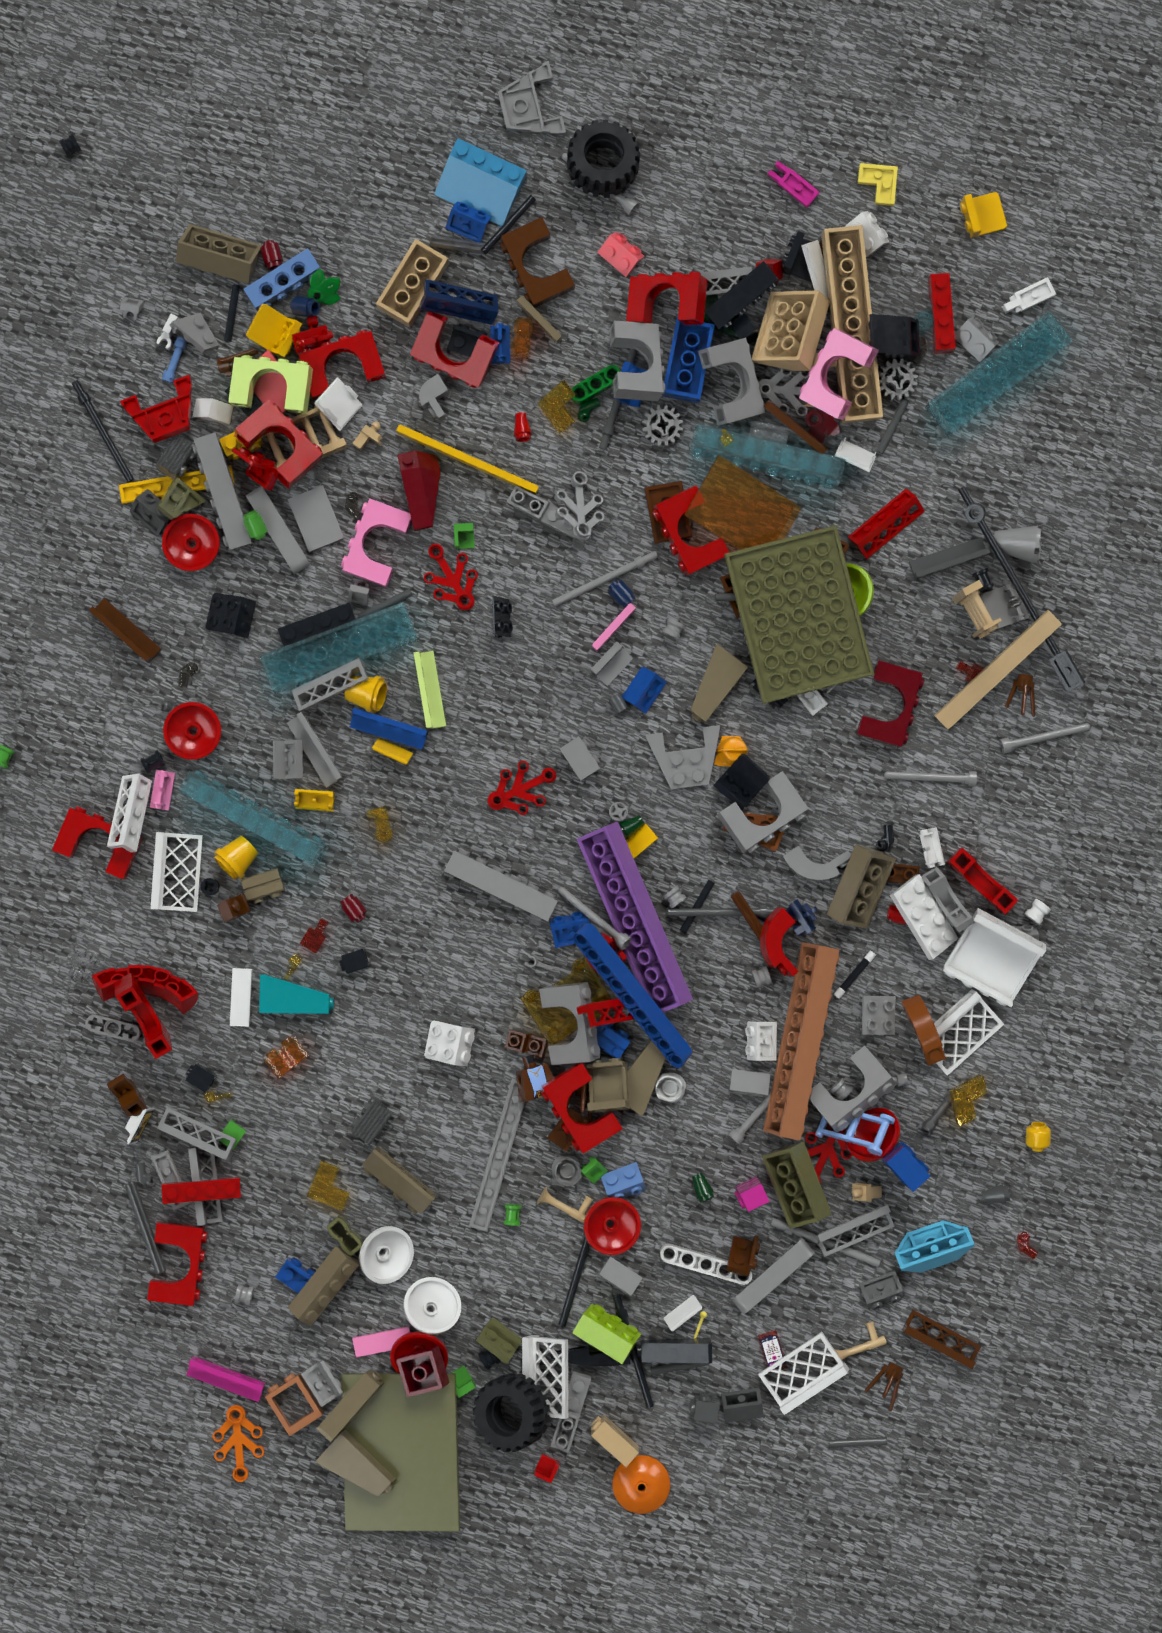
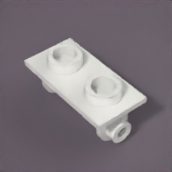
(931, 842)

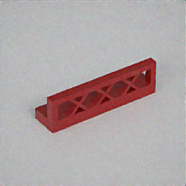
(885, 520)
(614, 1004)

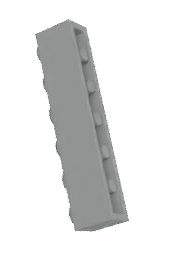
(222, 489)
(500, 885)

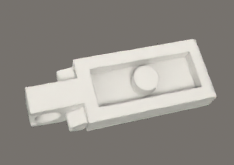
(1030, 296)

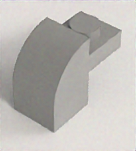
(431, 392)

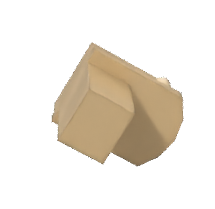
(368, 433)
(865, 1192)

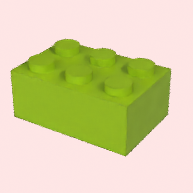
(607, 1333)

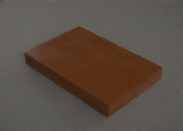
(658, 494)

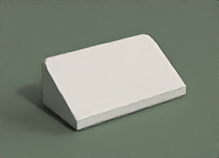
(683, 1313)

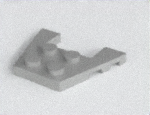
(522, 108)
(688, 766)

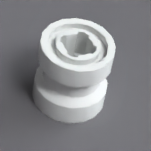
(1037, 911)

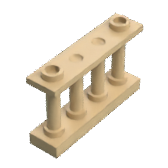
(335, 443)
(976, 609)

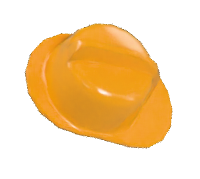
(729, 750)

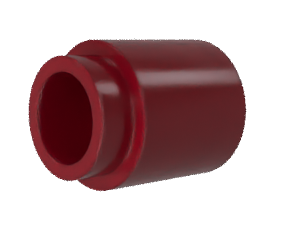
(271, 254)
(353, 908)

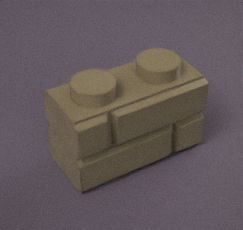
(263, 885)

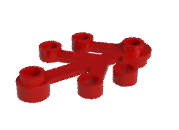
(452, 580)
(518, 789)
(827, 1149)

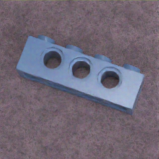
(286, 270)

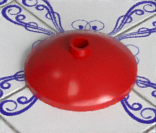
(180, 534)
(178, 727)
(868, 1130)
(621, 1234)
(413, 1342)

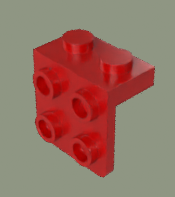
(260, 468)

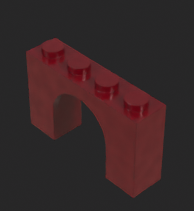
(907, 683)

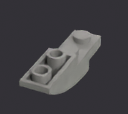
(539, 510)
(566, 1428)

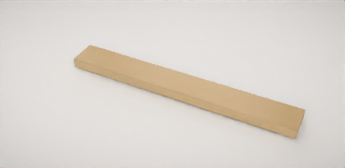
(998, 669)

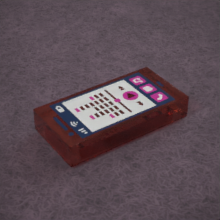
(771, 1348)

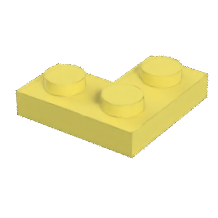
(883, 178)

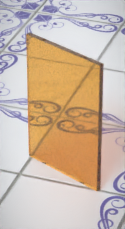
(740, 507)

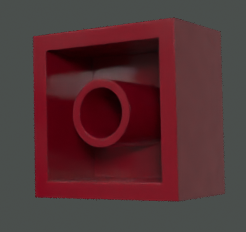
(422, 1371)

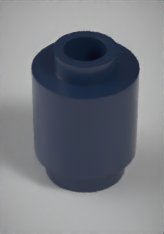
(304, 306)
(621, 593)

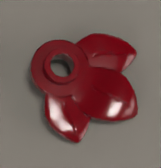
(825, 426)

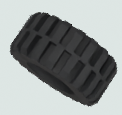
(607, 136)
(491, 1422)

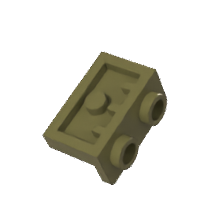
(499, 1340)

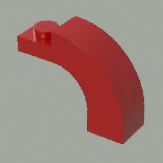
(771, 941)

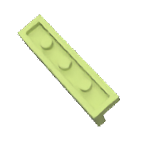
(430, 689)

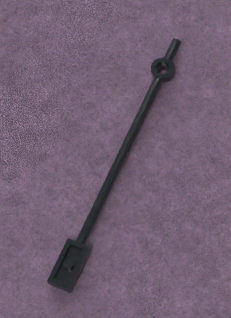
(1061, 661)

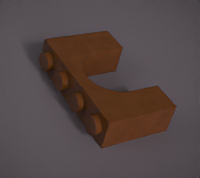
(537, 289)

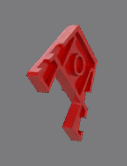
(166, 417)

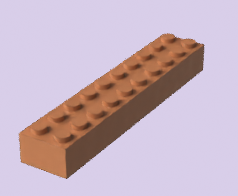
(801, 1041)

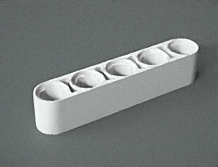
(695, 1264)

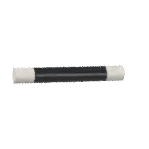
(855, 973)

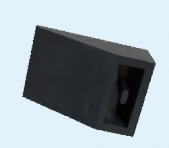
(895, 336)

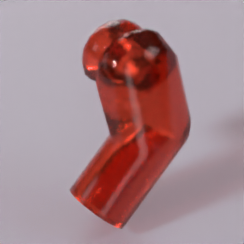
(1024, 1246)

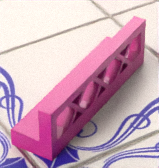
(225, 1378)

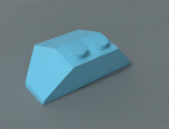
(933, 1246)

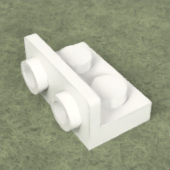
(761, 1041)

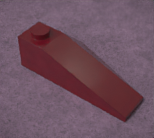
(421, 481)

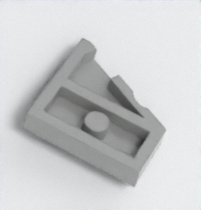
(196, 332)

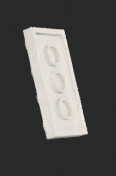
(924, 917)

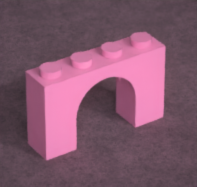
(816, 389)
(374, 515)

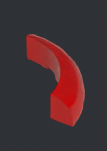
(152, 981)

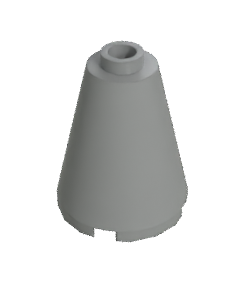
(1021, 542)

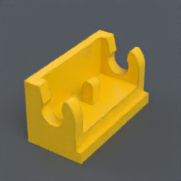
(314, 800)

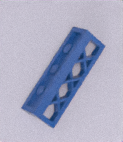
(388, 728)

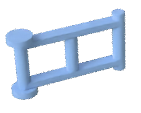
(873, 1148)

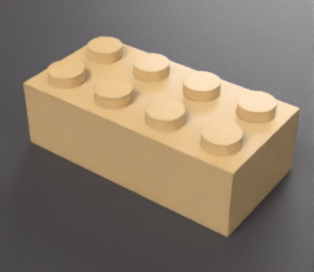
(406, 287)

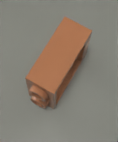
(303, 1421)

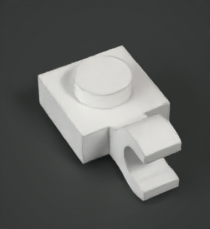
(168, 332)

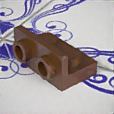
(558, 1134)
(742, 1255)

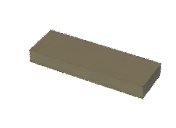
(539, 319)

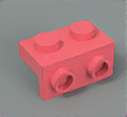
(620, 253)

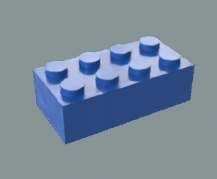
(684, 369)
(906, 1166)

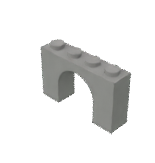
(646, 340)
(737, 356)
(749, 835)
(585, 1045)
(841, 1113)

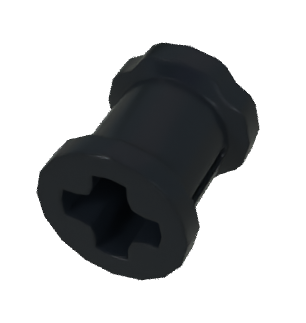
(983, 576)
(148, 767)
(204, 885)

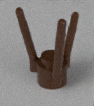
(225, 364)
(1024, 684)
(582, 1092)
(893, 1373)

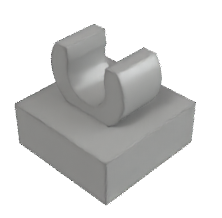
(131, 305)
(358, 594)

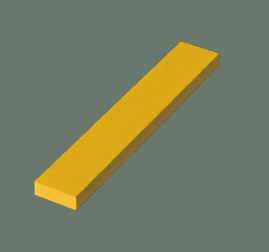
(159, 486)

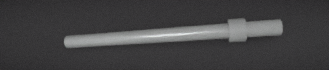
(638, 562)
(827, 1243)

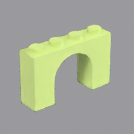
(248, 370)

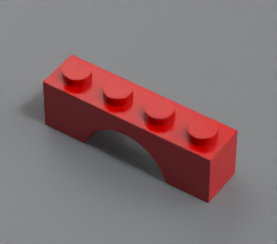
(942, 311)
(981, 881)
(201, 1190)

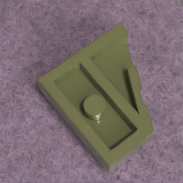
(178, 499)

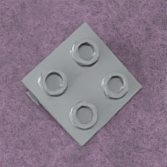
(1005, 604)
(878, 1015)

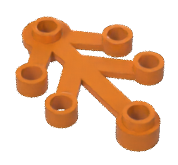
(238, 1439)

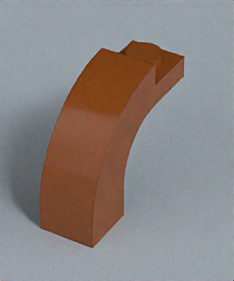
(924, 1029)

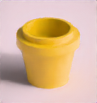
(369, 694)
(236, 857)

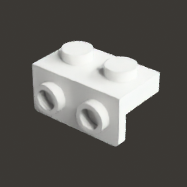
(873, 235)

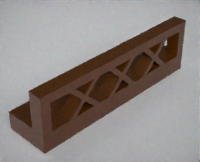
(125, 630)
(934, 1343)

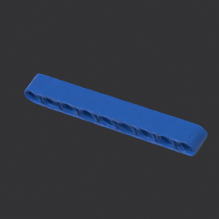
(632, 995)

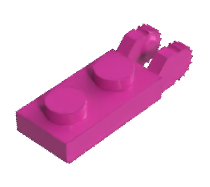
(794, 185)

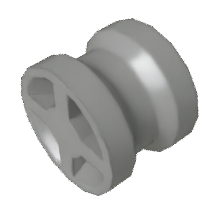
(673, 628)
(618, 811)
(674, 897)
(761, 977)
(840, 1089)
(244, 1294)

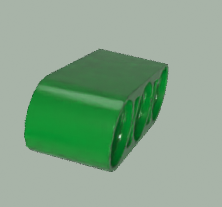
(590, 392)

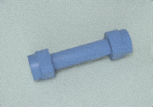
(180, 345)

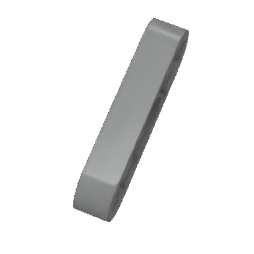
(100, 1019)

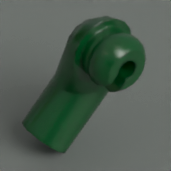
(585, 409)

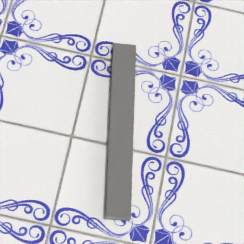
(497, 1159)

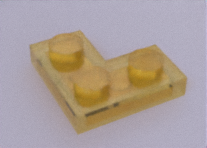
(554, 408)
(963, 1097)
(323, 1189)

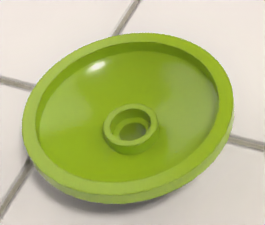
(862, 587)

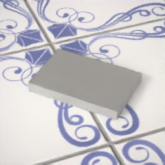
(316, 518)

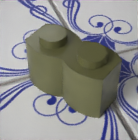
(349, 1239)

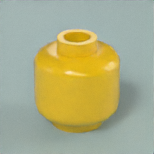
(1038, 1136)

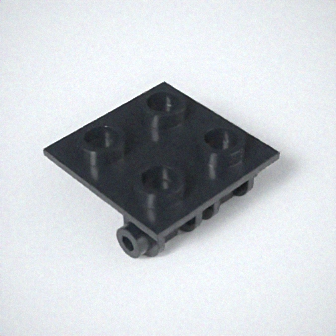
(501, 617)

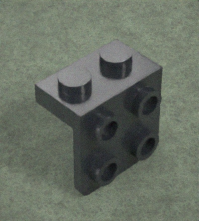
(795, 261)
(230, 615)
(742, 781)

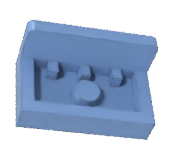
(624, 1181)

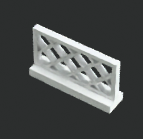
(159, 871)
(953, 1016)
(531, 1368)
(814, 1386)

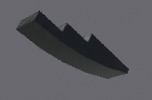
(582, 1356)

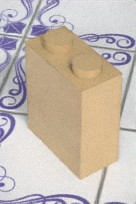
(614, 1440)

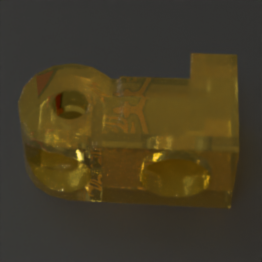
(382, 823)

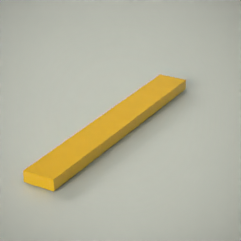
(467, 459)

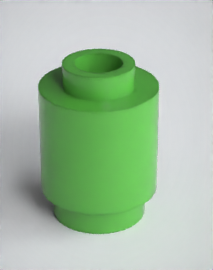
(254, 525)

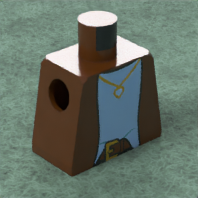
(532, 1078)

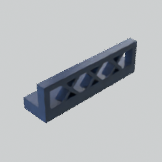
(459, 305)

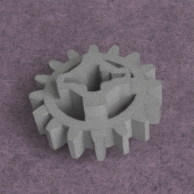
(905, 378)
(671, 424)

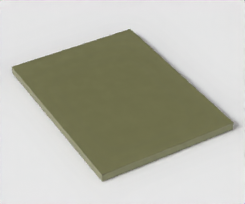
(799, 614)
(418, 1446)

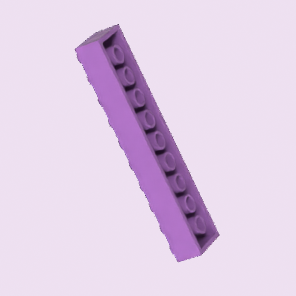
(635, 915)

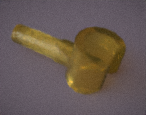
(726, 438)
(294, 960)
(210, 1096)

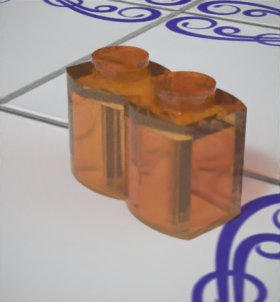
(521, 343)
(286, 1057)

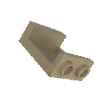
(608, 1086)

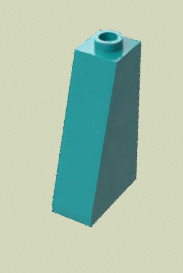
(288, 997)

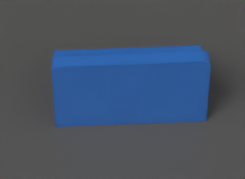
(644, 689)

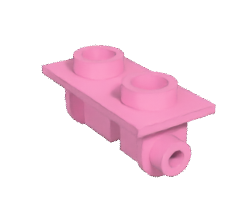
(162, 790)

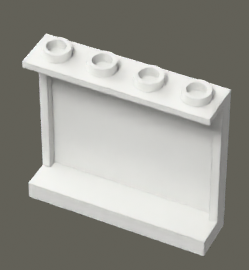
(993, 958)

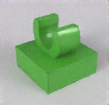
(593, 1170)

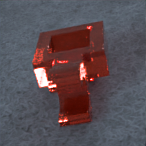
(971, 672)
(314, 938)

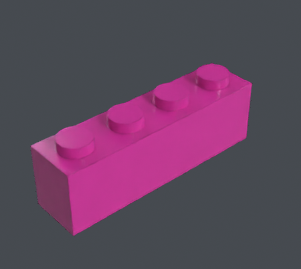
(751, 1194)

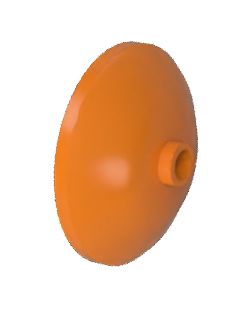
(644, 1471)

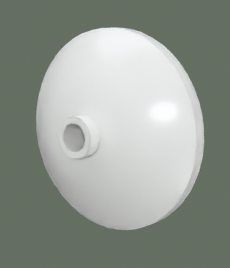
(394, 1260)
(435, 1294)

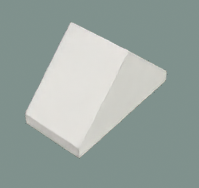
(213, 410)

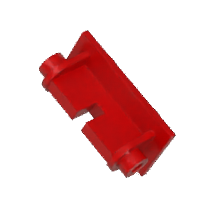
(311, 338)

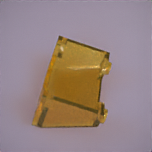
(560, 1022)

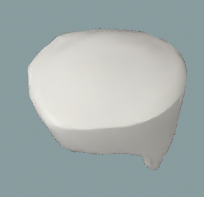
(670, 1087)

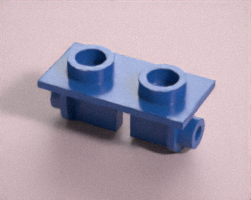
(501, 334)

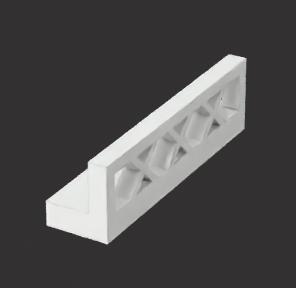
(133, 812)

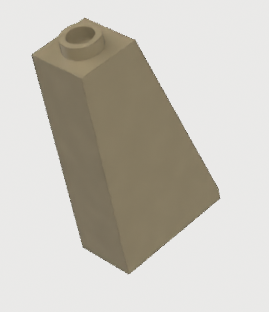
(717, 682)
(643, 1077)
(350, 1405)
(354, 1463)

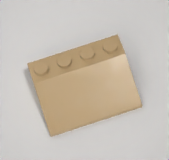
(791, 329)

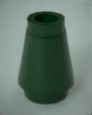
(631, 826)
(702, 1188)

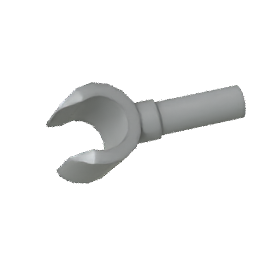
(539, 964)

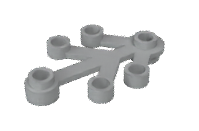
(787, 390)
(579, 508)

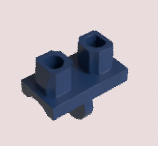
(804, 915)

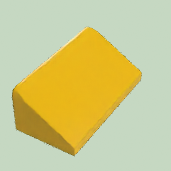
(392, 751)
(641, 840)

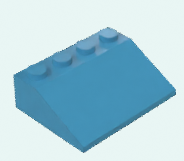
(480, 181)

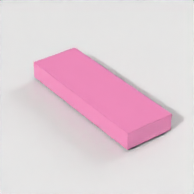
(612, 628)
(378, 1341)

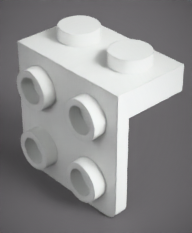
(449, 1043)

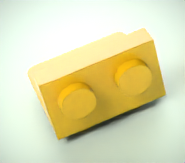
(983, 214)
(273, 330)

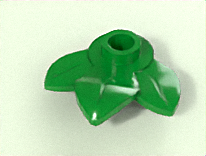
(325, 286)

